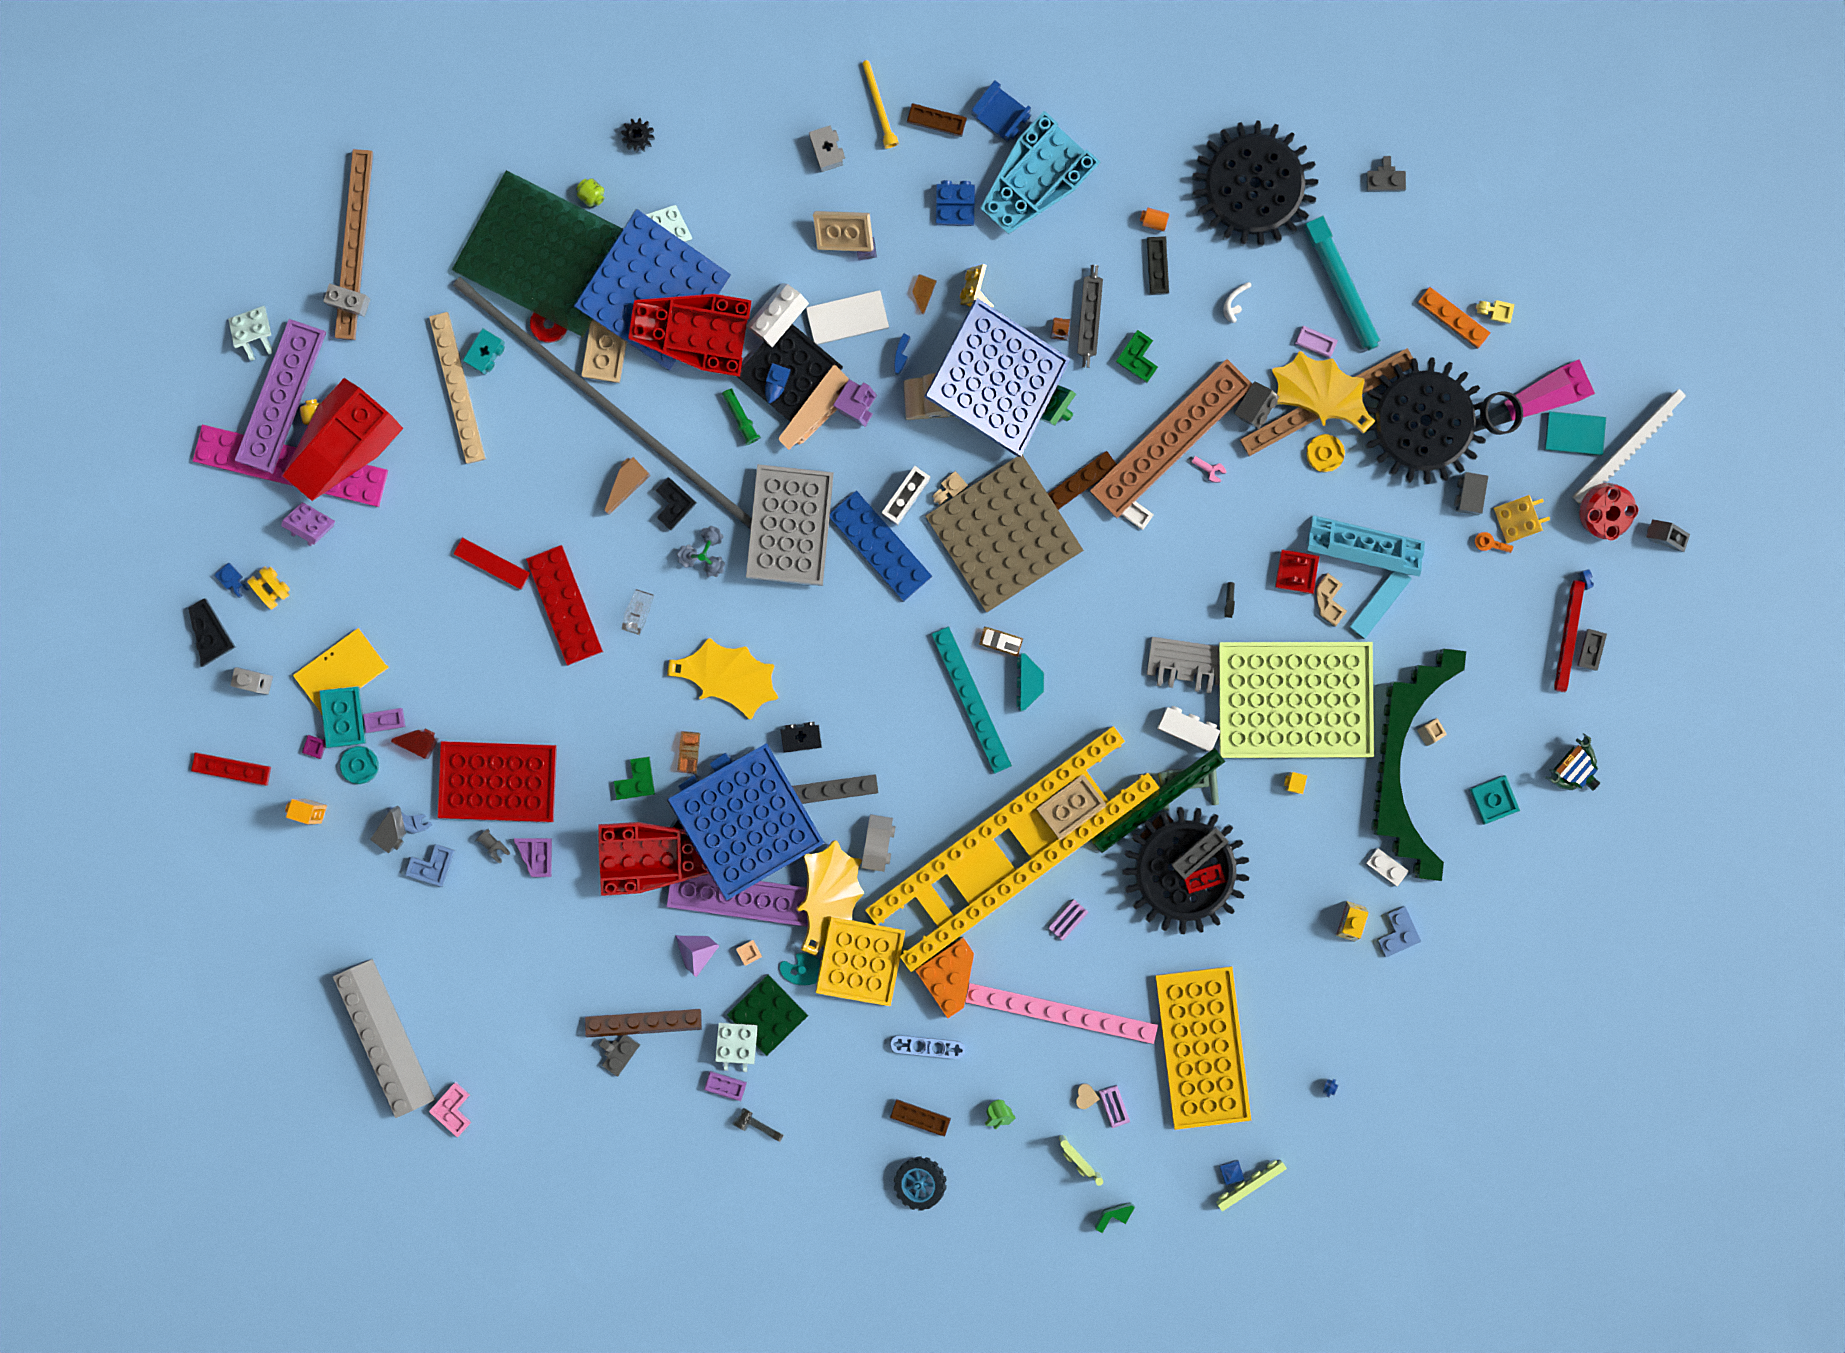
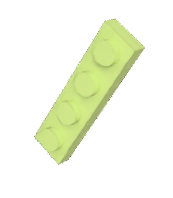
(1244, 1188)

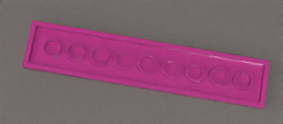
(220, 447)

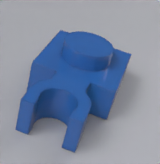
(231, 578)

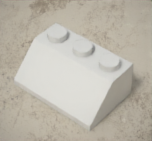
(777, 314)

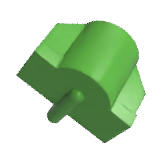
(999, 1114)

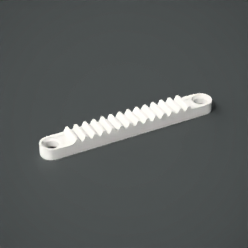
(1631, 445)

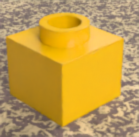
(1295, 782)

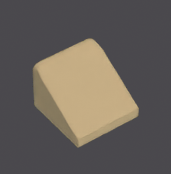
(1432, 732)

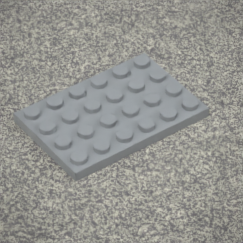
(789, 525)

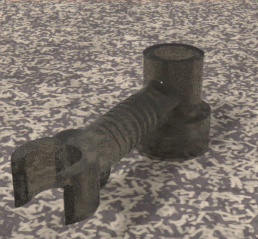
(745, 1119)

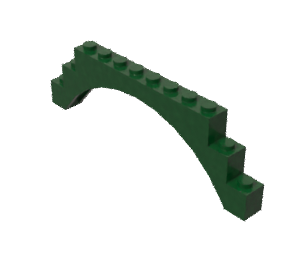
(1402, 706)

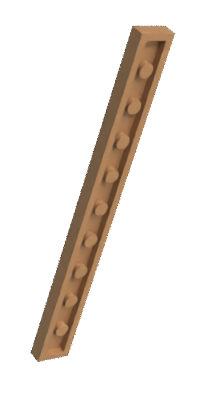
(354, 237)
(1301, 417)

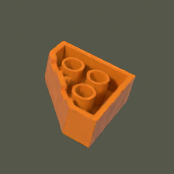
(948, 976)

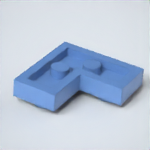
(433, 871)
(1404, 935)

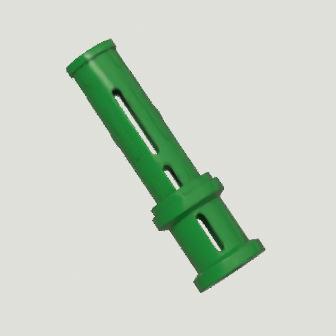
(744, 424)

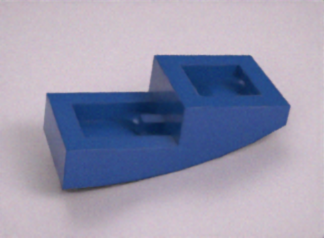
(900, 358)

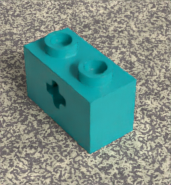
(477, 359)

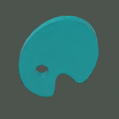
(806, 968)

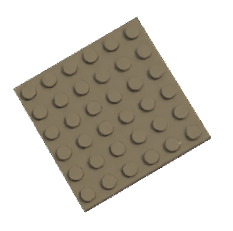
(1004, 533)

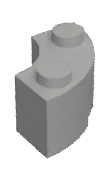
(877, 843)

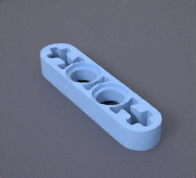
(928, 1043)

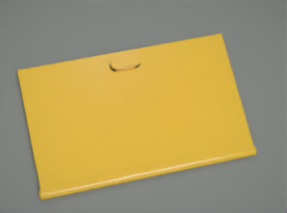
(344, 665)

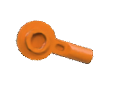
(1485, 541)

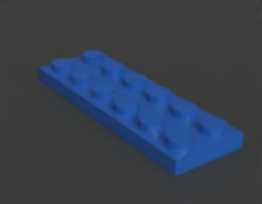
(880, 546)

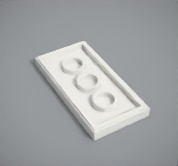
(847, 317)

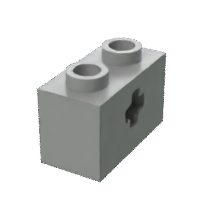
(821, 138)
(346, 300)

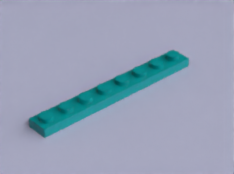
(971, 700)

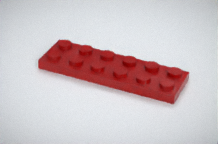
(564, 605)

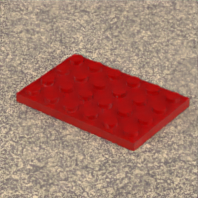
(497, 781)

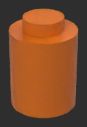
(1154, 219)

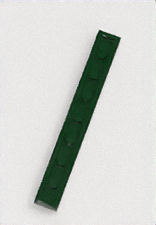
(1158, 800)

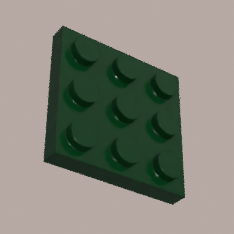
(771, 1011)

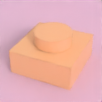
(749, 952)

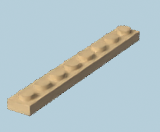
(457, 388)

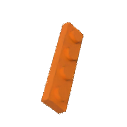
(1453, 317)

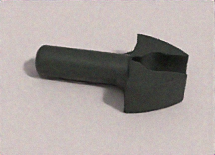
(1230, 603)

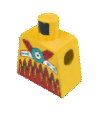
(1352, 921)

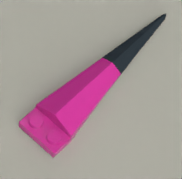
(1555, 390)

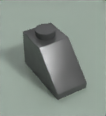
(1668, 535)
(391, 831)

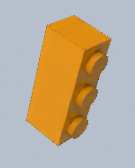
(305, 811)

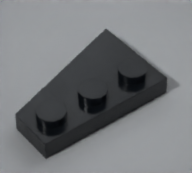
(209, 633)

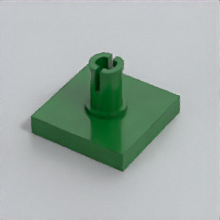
(1058, 406)

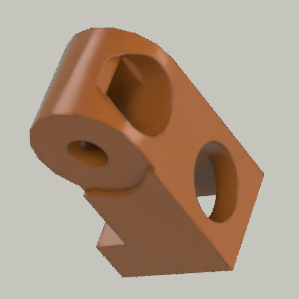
(1060, 328)

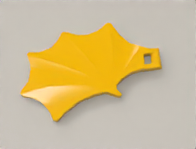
(1322, 390)
(728, 675)
(829, 892)

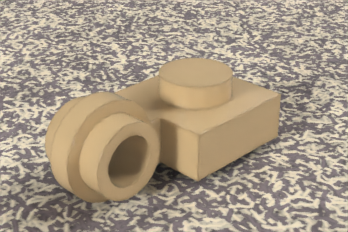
(953, 484)

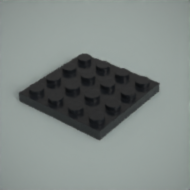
(800, 355)

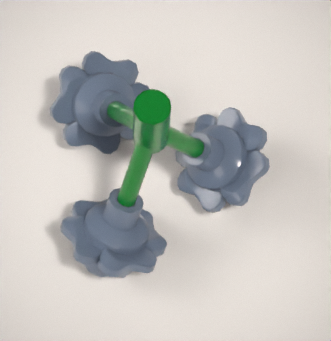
(714, 565)

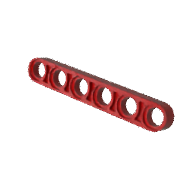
(1569, 636)

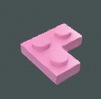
(447, 1110)

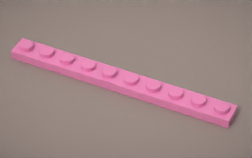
(1061, 1013)

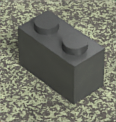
(1257, 405)
(1471, 493)

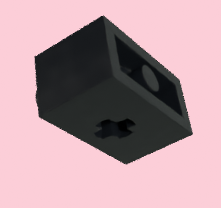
(812, 739)

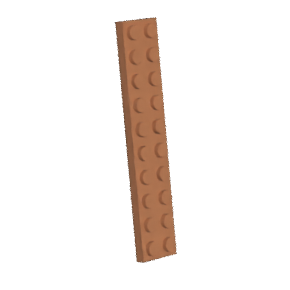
(1171, 439)

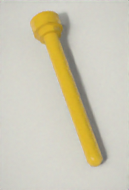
(890, 140)

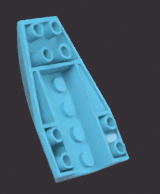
(1037, 174)

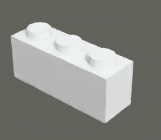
(906, 495)
(1189, 728)

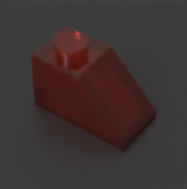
(417, 742)

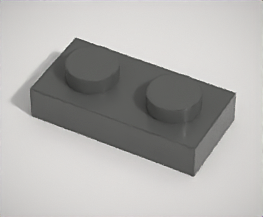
(1592, 649)

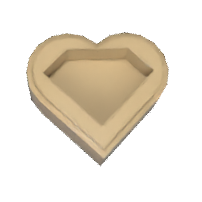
(1086, 1096)

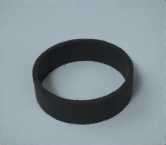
(1518, 413)

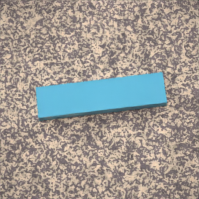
(1380, 603)

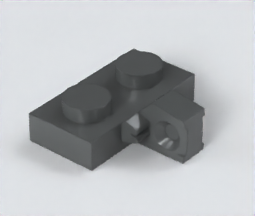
(1386, 178)
(618, 1053)

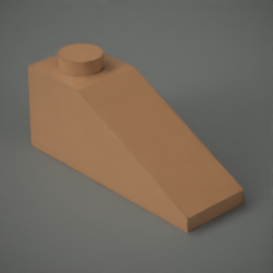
(627, 481)

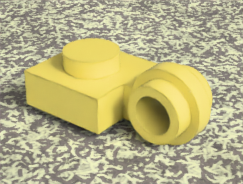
(1500, 311)

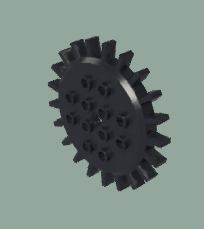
(1250, 217)
(1392, 433)
(1178, 903)

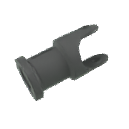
(492, 845)

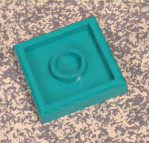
(1494, 799)

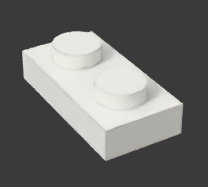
(1387, 867)

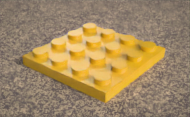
(860, 961)

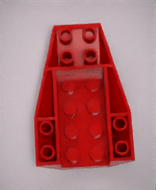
(694, 329)
(340, 440)
(644, 857)

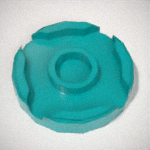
(359, 765)

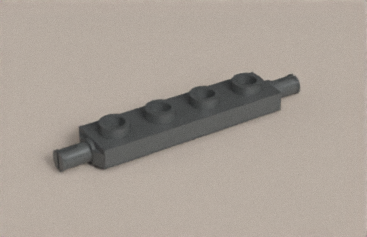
(1090, 316)

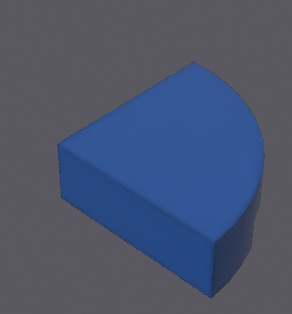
(1585, 576)

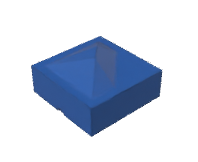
(1232, 1172)

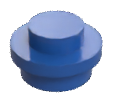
(1330, 1088)

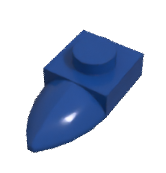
(776, 382)

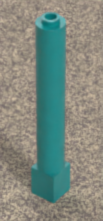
(1321, 238)

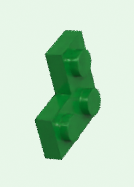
(1133, 359)
(641, 783)

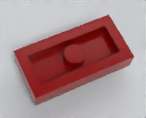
(1211, 874)

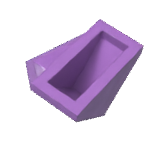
(696, 951)

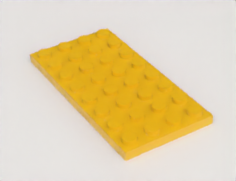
(1203, 1047)

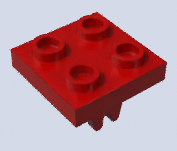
(1297, 571)

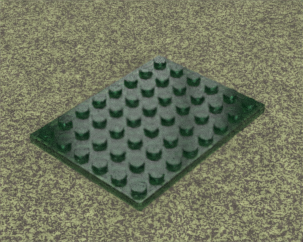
(537, 251)

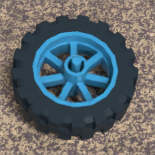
(903, 1191)

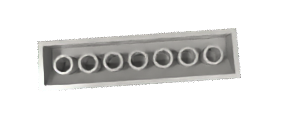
(384, 1038)

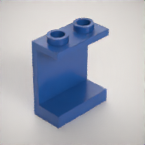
(1001, 112)

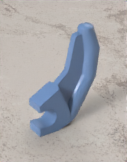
(413, 823)

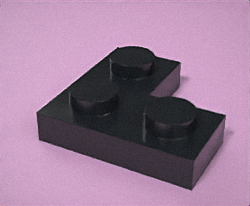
(679, 503)

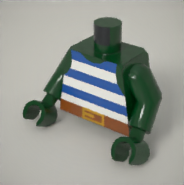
(1576, 767)

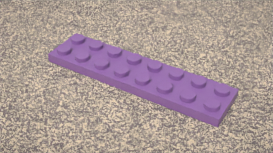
(280, 396)
(761, 901)

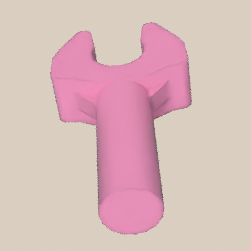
(1210, 469)

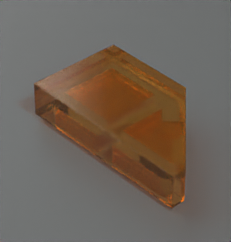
(923, 291)

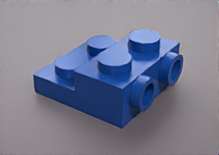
(955, 203)

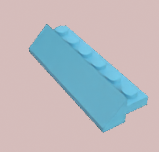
(1365, 545)

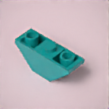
(1030, 682)

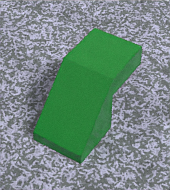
(1119, 1212)

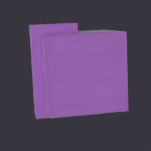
(855, 402)

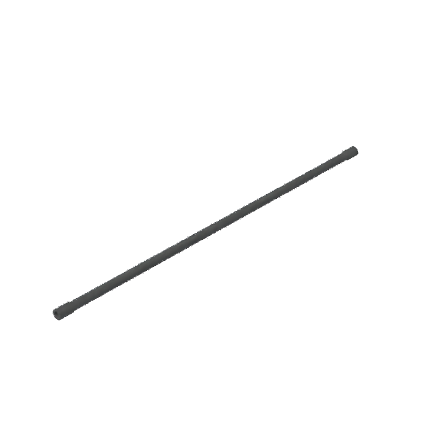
(469, 291)

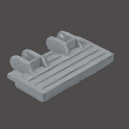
(1186, 659)

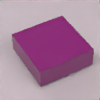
(314, 746)

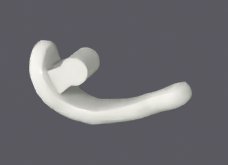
(1230, 312)

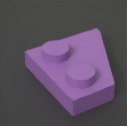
(536, 855)

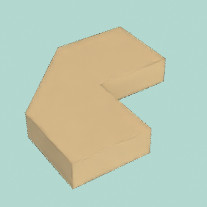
(1327, 607)

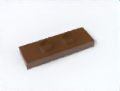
(936, 120)
(920, 1117)

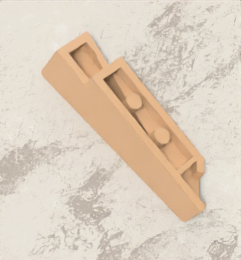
(816, 409)

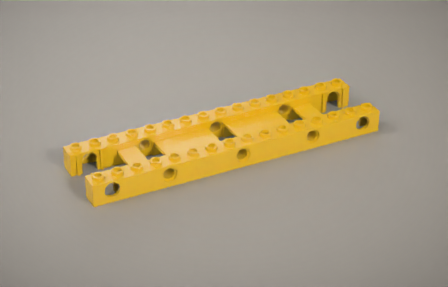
(982, 868)

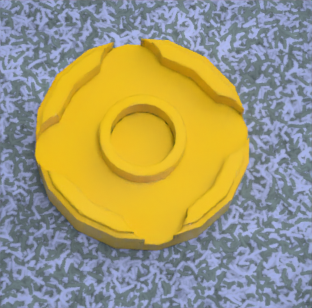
(1325, 453)

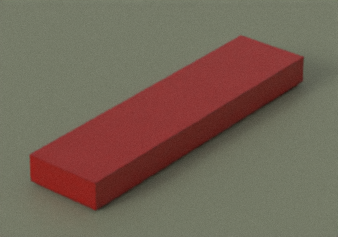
(492, 563)
(231, 769)

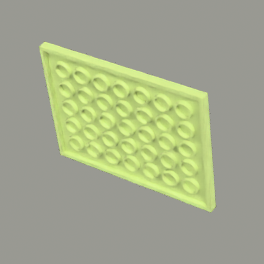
(1296, 699)

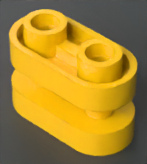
(269, 576)

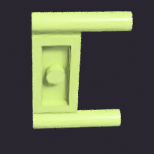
(1083, 1167)

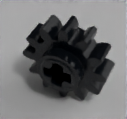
(637, 128)

